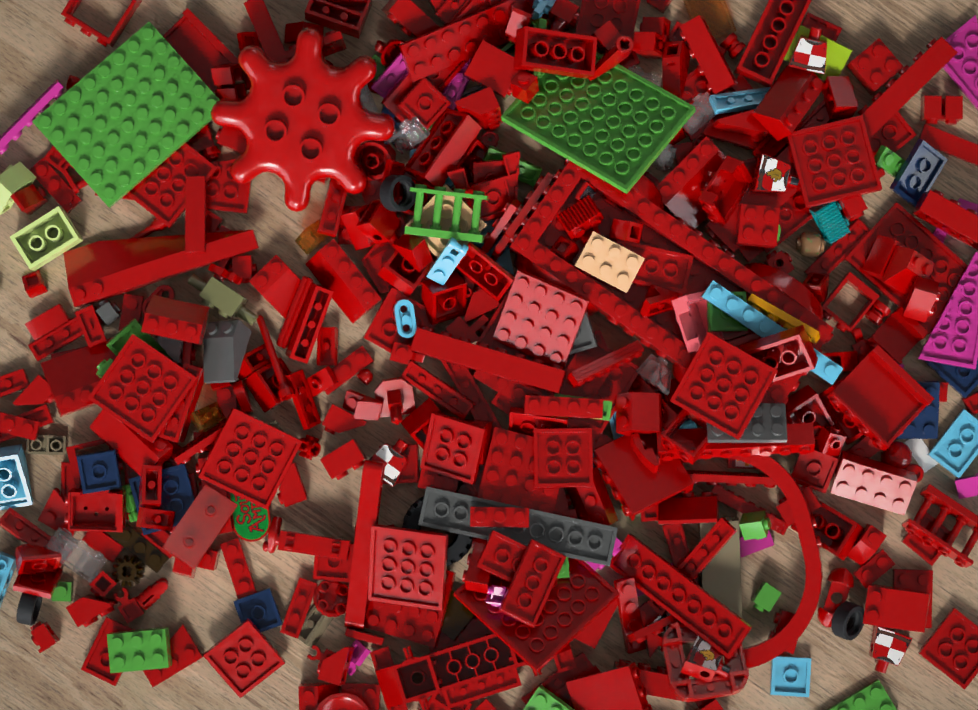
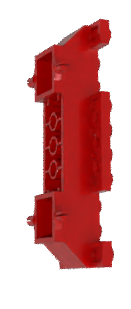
(463, 669)

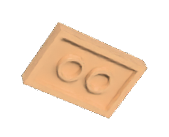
(609, 261)

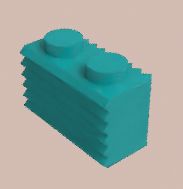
(830, 221)

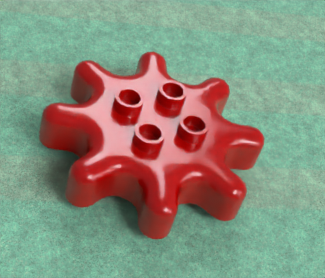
(303, 119)

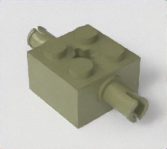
(224, 298)

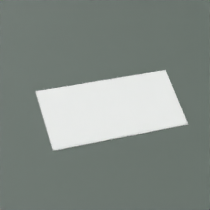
(920, 452)

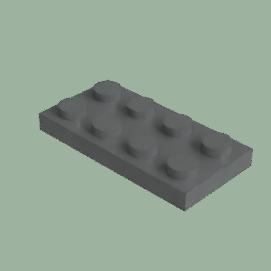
(766, 426)

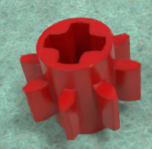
(309, 447)

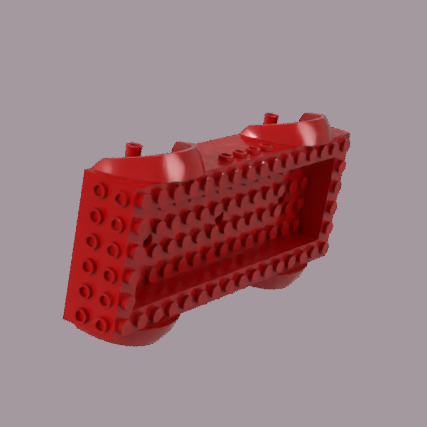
(662, 231)

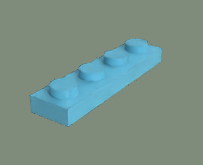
(737, 100)

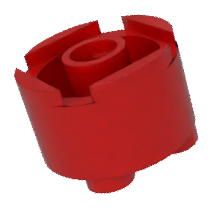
(381, 151)

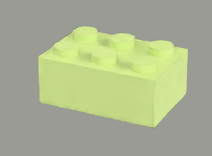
(46, 238)

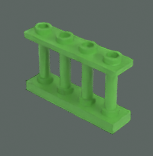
(454, 231)

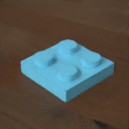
(790, 676)

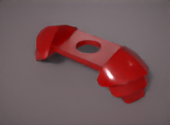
(841, 582)

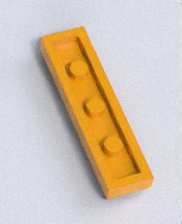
(781, 317)

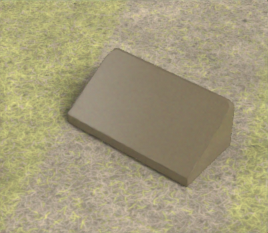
(314, 627)

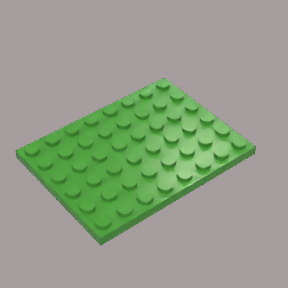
(128, 114)
(603, 124)

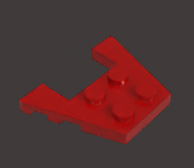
(741, 140)
(499, 189)
(378, 256)

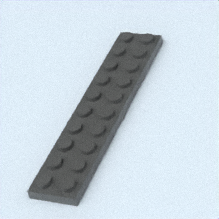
(563, 534)

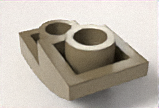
(47, 445)

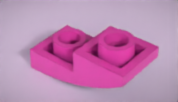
(967, 486)

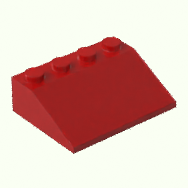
(682, 185)
(74, 377)

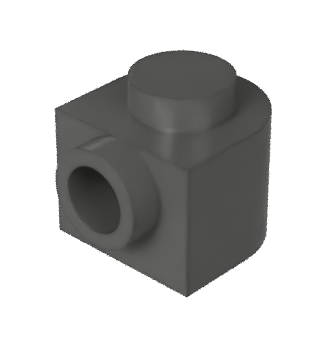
(108, 311)

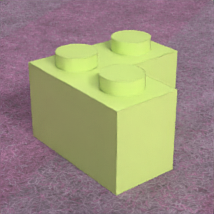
(11, 181)

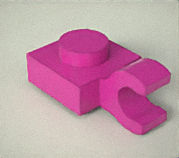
(359, 655)

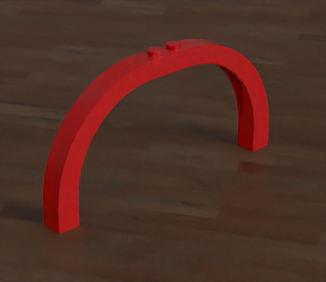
(810, 545)

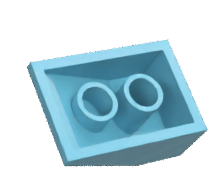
(14, 478)

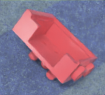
(692, 319)

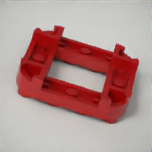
(697, 690)

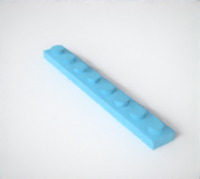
(762, 325)

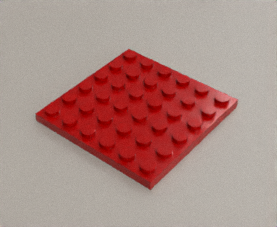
(567, 612)

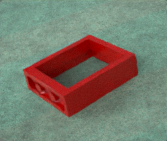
(71, 7)

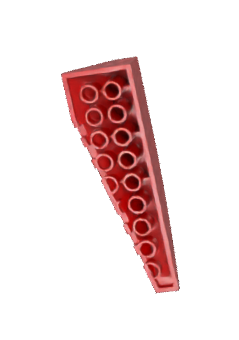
(128, 264)

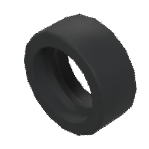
(386, 193)
(28, 609)
(839, 624)

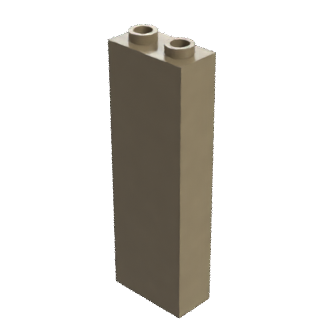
(723, 574)

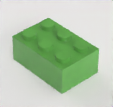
(139, 650)

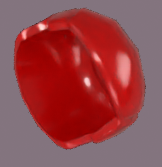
(897, 455)

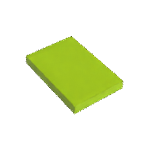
(835, 58)

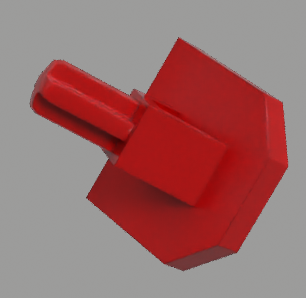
(397, 398)

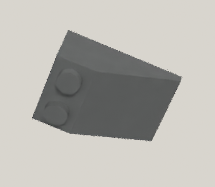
(224, 350)

